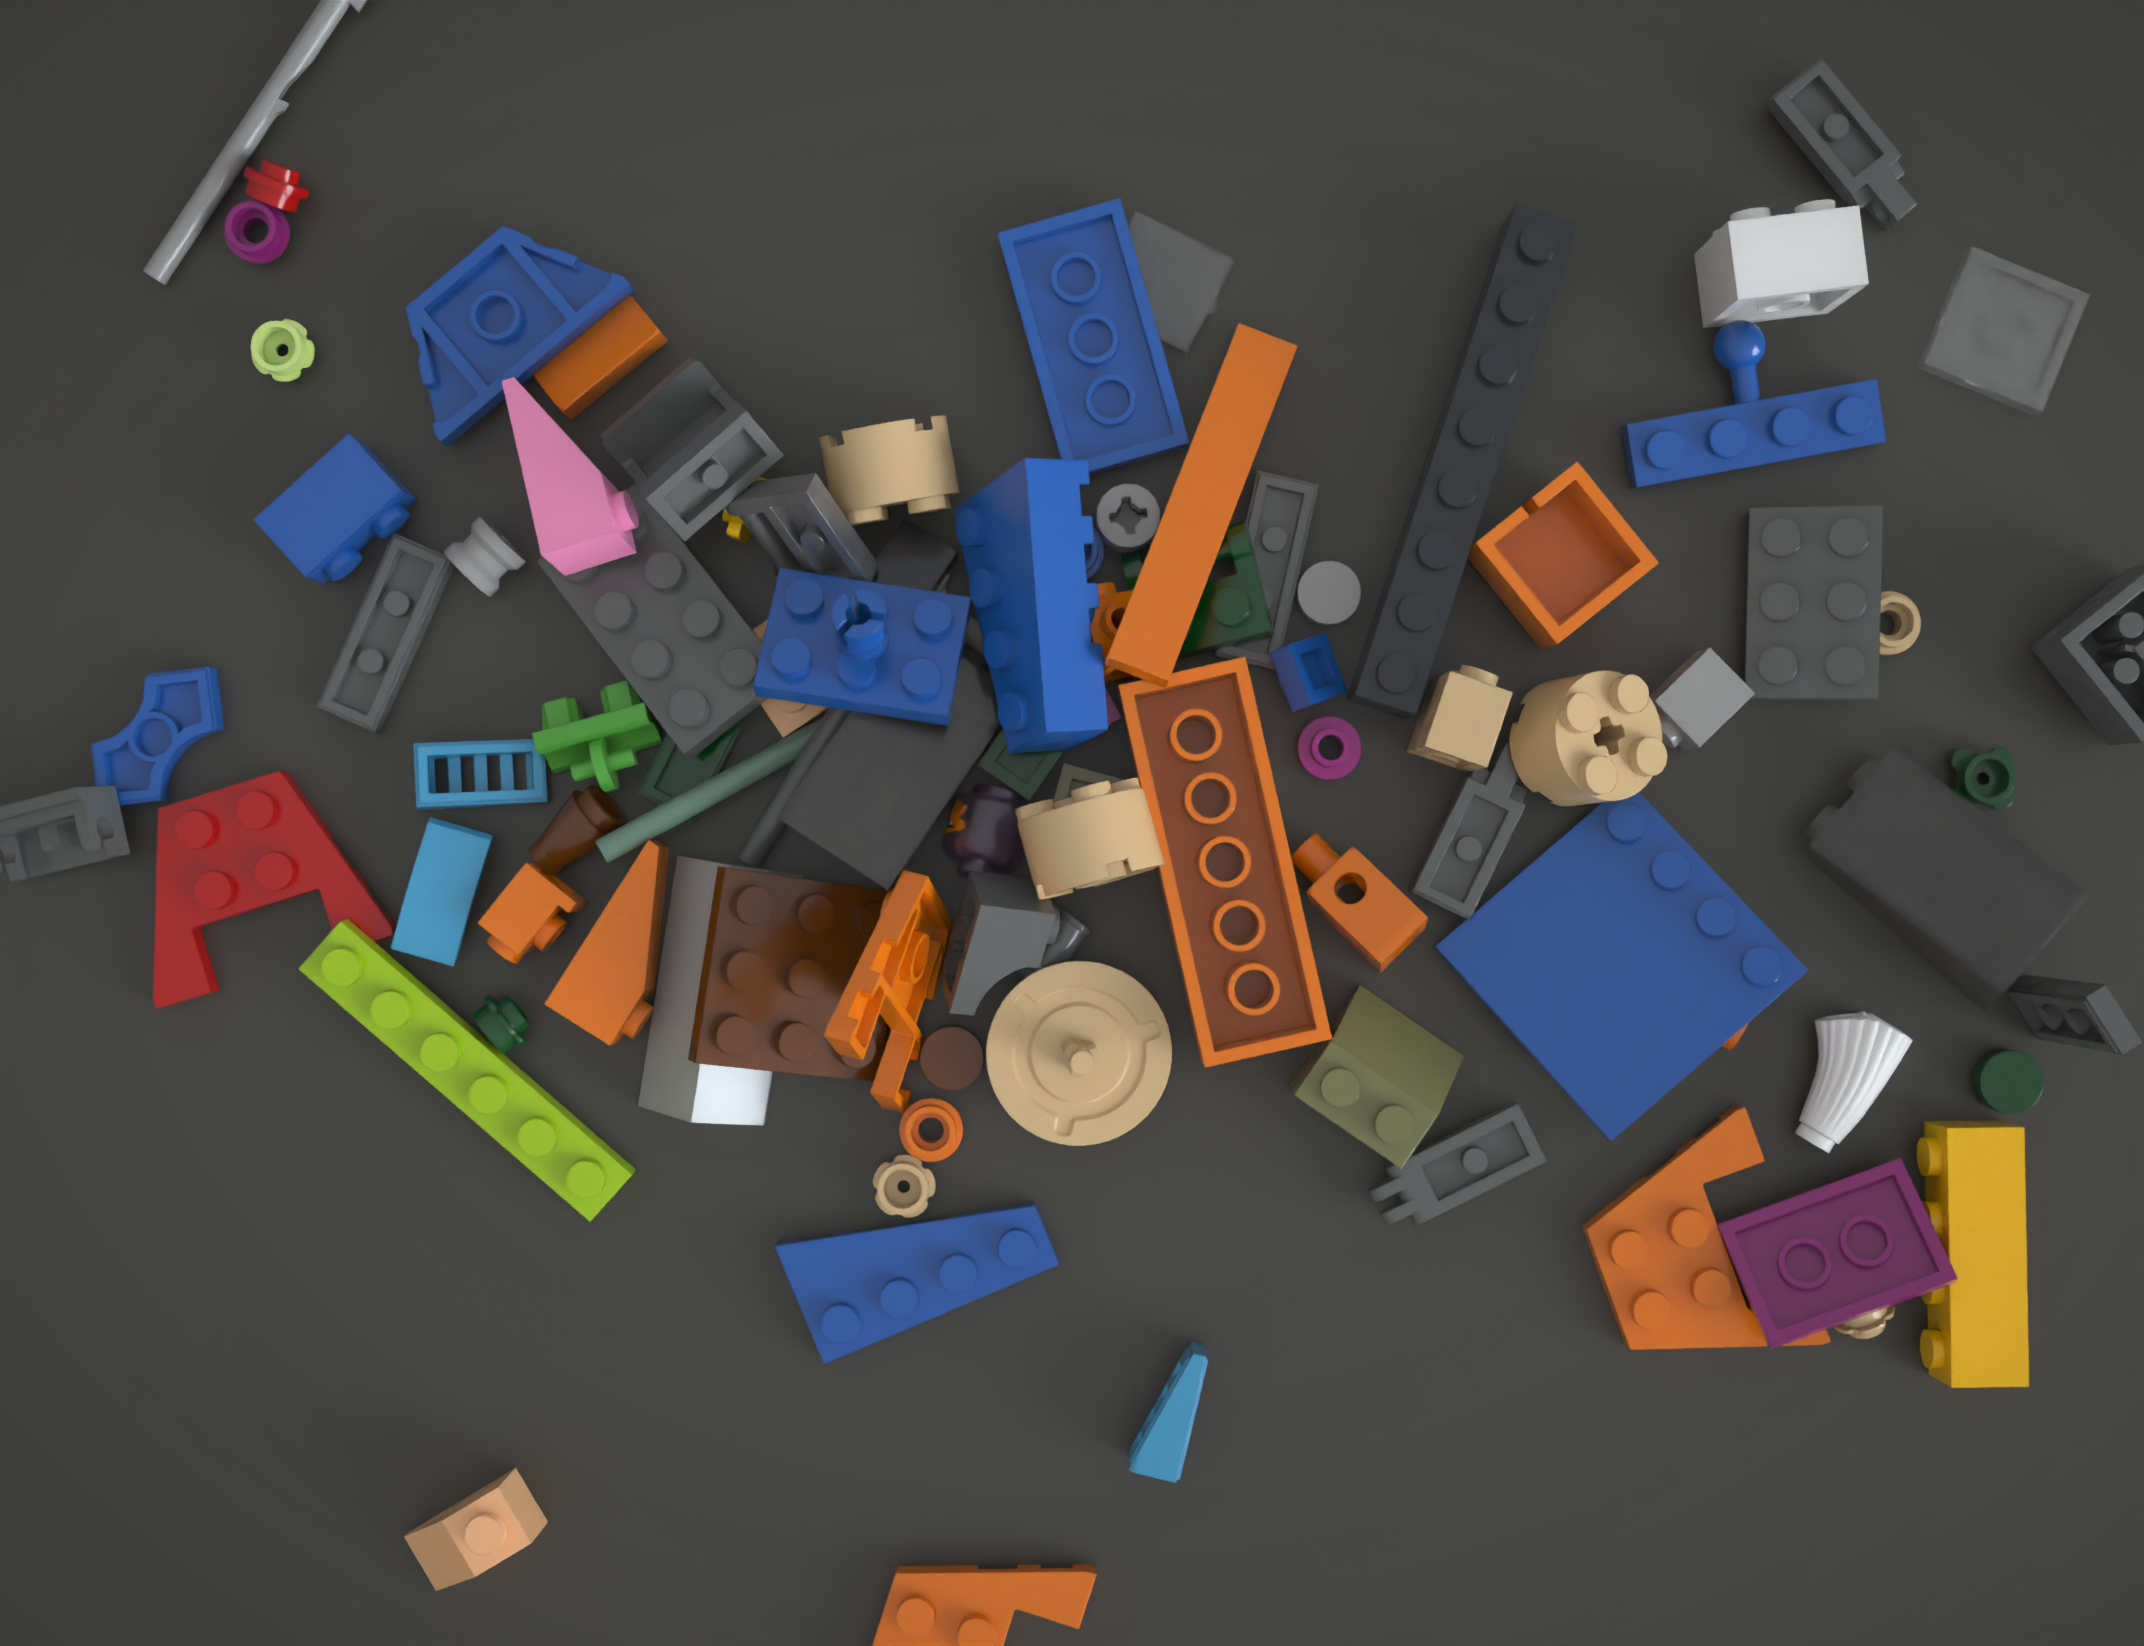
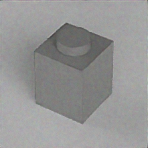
(1698, 699)

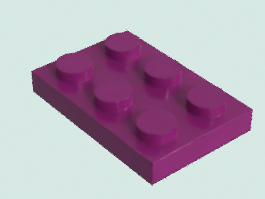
(1836, 1253)

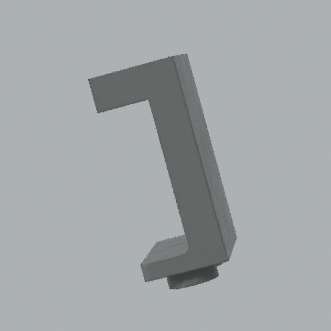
(690, 447)

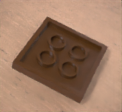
(777, 970)

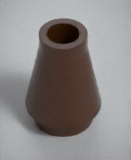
(575, 829)

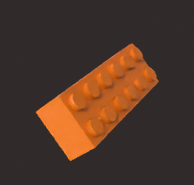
(1225, 863)

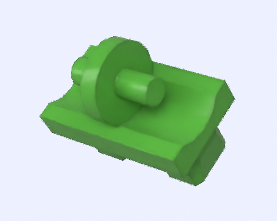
(597, 743)

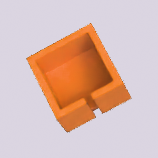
(1561, 557)

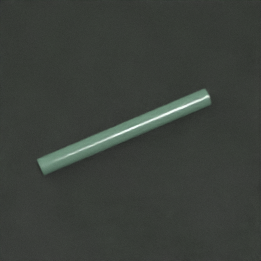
(705, 794)

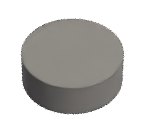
(1328, 593)

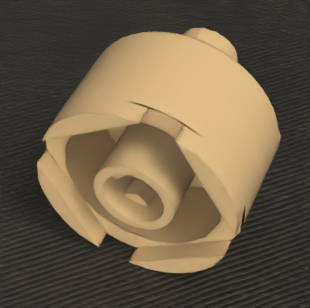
(890, 468)
(1588, 738)
(1088, 838)

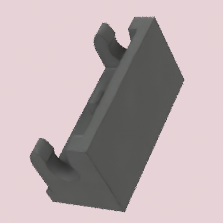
(61, 831)

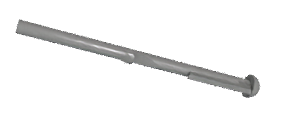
(246, 137)

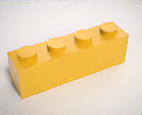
(1980, 1217)

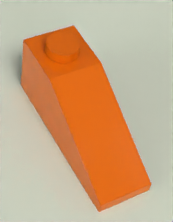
(618, 960)

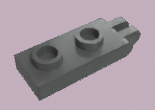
(1460, 1166)

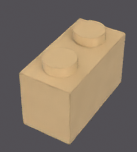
(1460, 719)

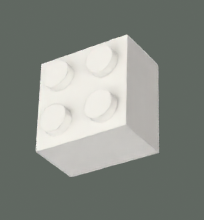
(1781, 264)

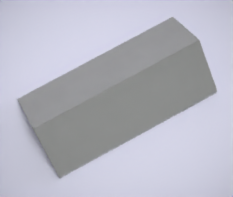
(669, 1079)

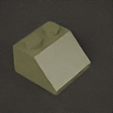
(1378, 1076)

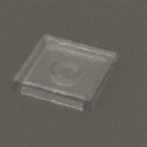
(2003, 331)

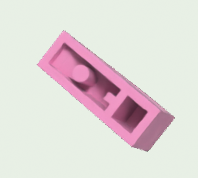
(573, 505)

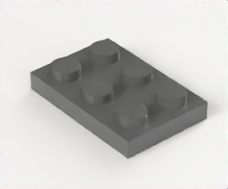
(1814, 602)

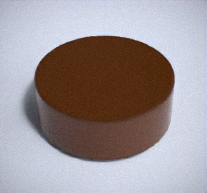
(952, 1057)

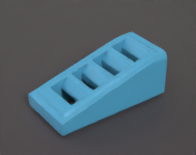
(452, 751)
(1165, 1435)

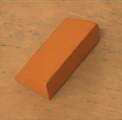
(600, 358)

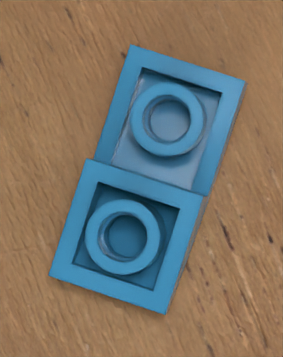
(441, 891)

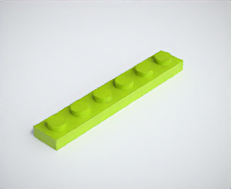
(467, 1069)

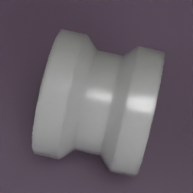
(1128, 530)
(484, 556)

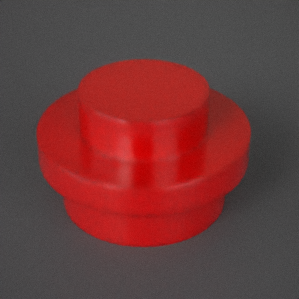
(276, 185)

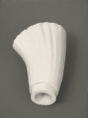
(1852, 1068)

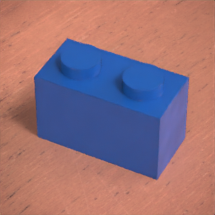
(337, 511)

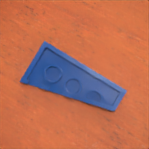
(898, 1276)

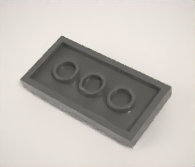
(669, 632)

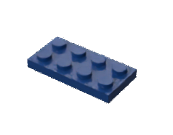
(1094, 337)

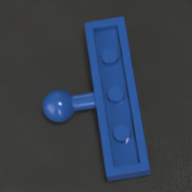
(1753, 428)

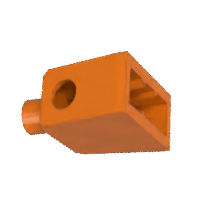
(1377, 924)

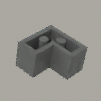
(2101, 658)

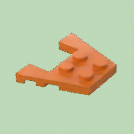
(893, 979)
(1666, 1255)
(977, 1605)

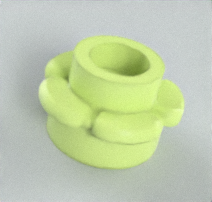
(265, 348)

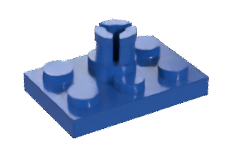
(863, 646)

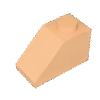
(477, 1531)

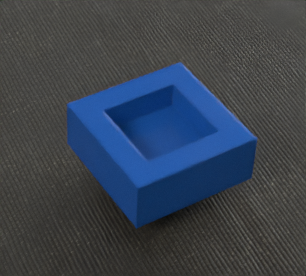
(1308, 672)

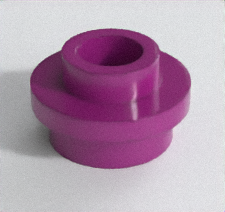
(240, 224)
(1309, 754)

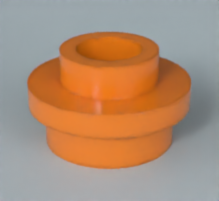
(926, 1149)

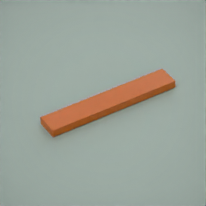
(1201, 506)

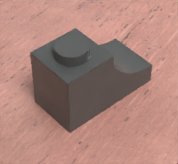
(994, 934)

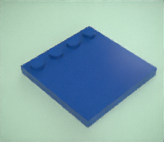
(1620, 961)

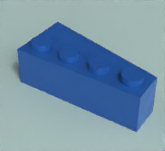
(1034, 603)

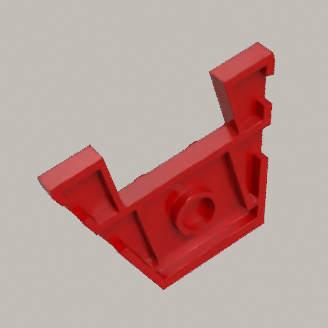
(237, 856)

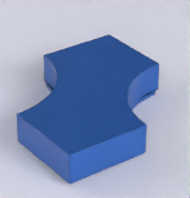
(173, 715)

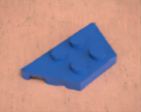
(502, 319)

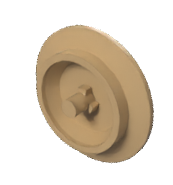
(1079, 1053)

